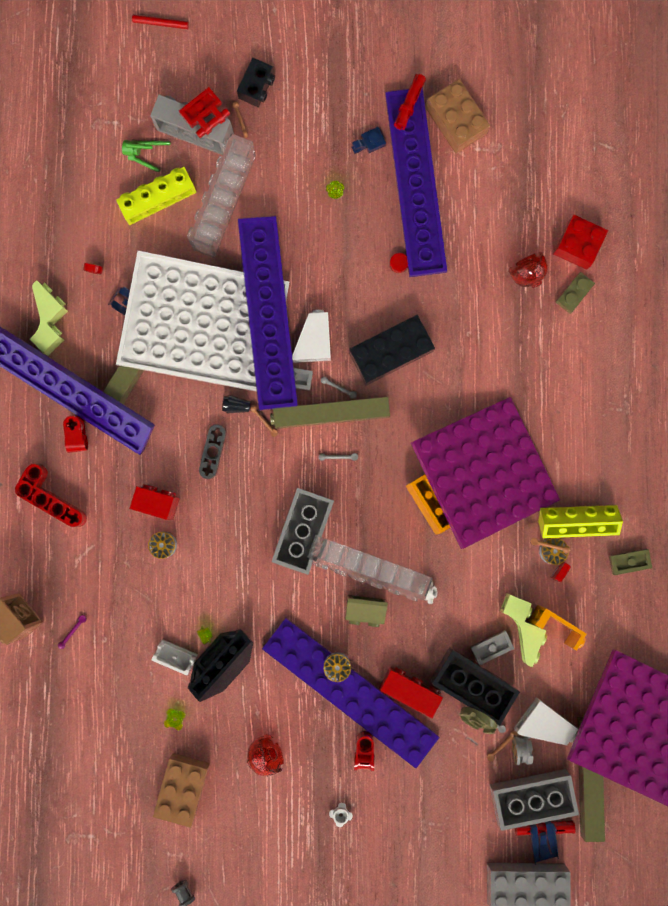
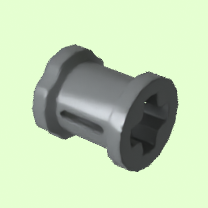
(183, 893)

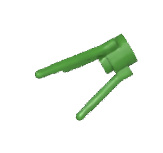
(134, 147)

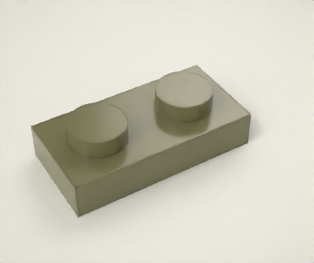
(575, 292)
(630, 562)

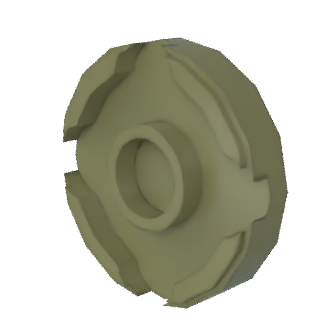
(478, 720)

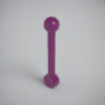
(61, 645)

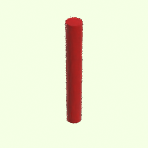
(160, 22)

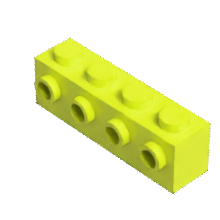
(156, 195)
(580, 521)

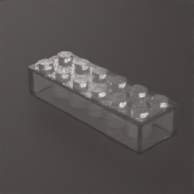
(222, 195)
(367, 567)

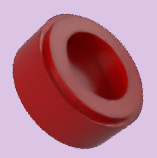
(398, 263)
(91, 268)

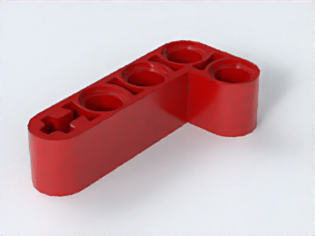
(52, 500)

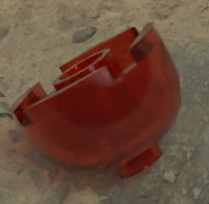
(530, 271)
(264, 756)

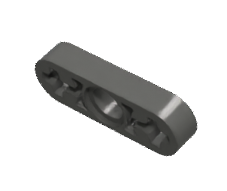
(203, 464)

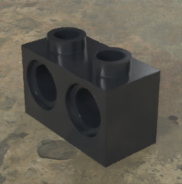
(253, 82)

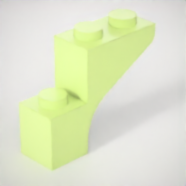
(50, 311)
(530, 636)

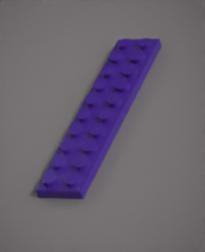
(416, 188)
(267, 313)
(74, 393)
(352, 696)

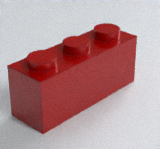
(411, 691)

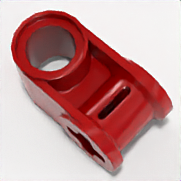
(75, 436)
(364, 755)

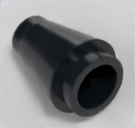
(235, 405)

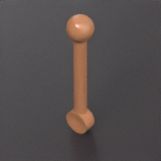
(235, 105)
(253, 408)
(534, 541)
(491, 756)

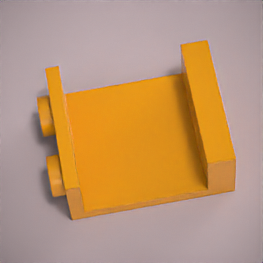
(540, 617)

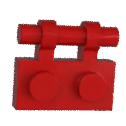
(200, 108)

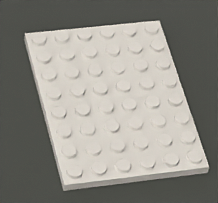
(188, 322)

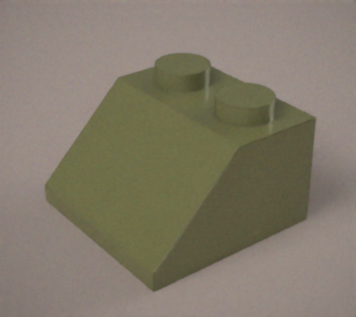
(366, 610)

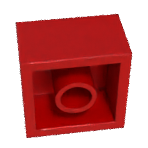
(580, 242)
(155, 503)

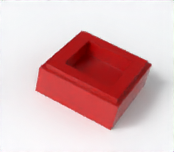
(561, 571)

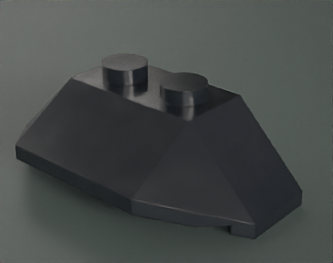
(220, 664)

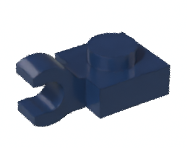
(371, 140)

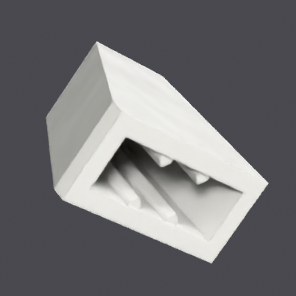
(314, 339)
(545, 724)

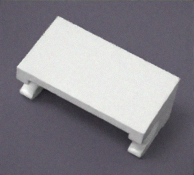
(174, 657)

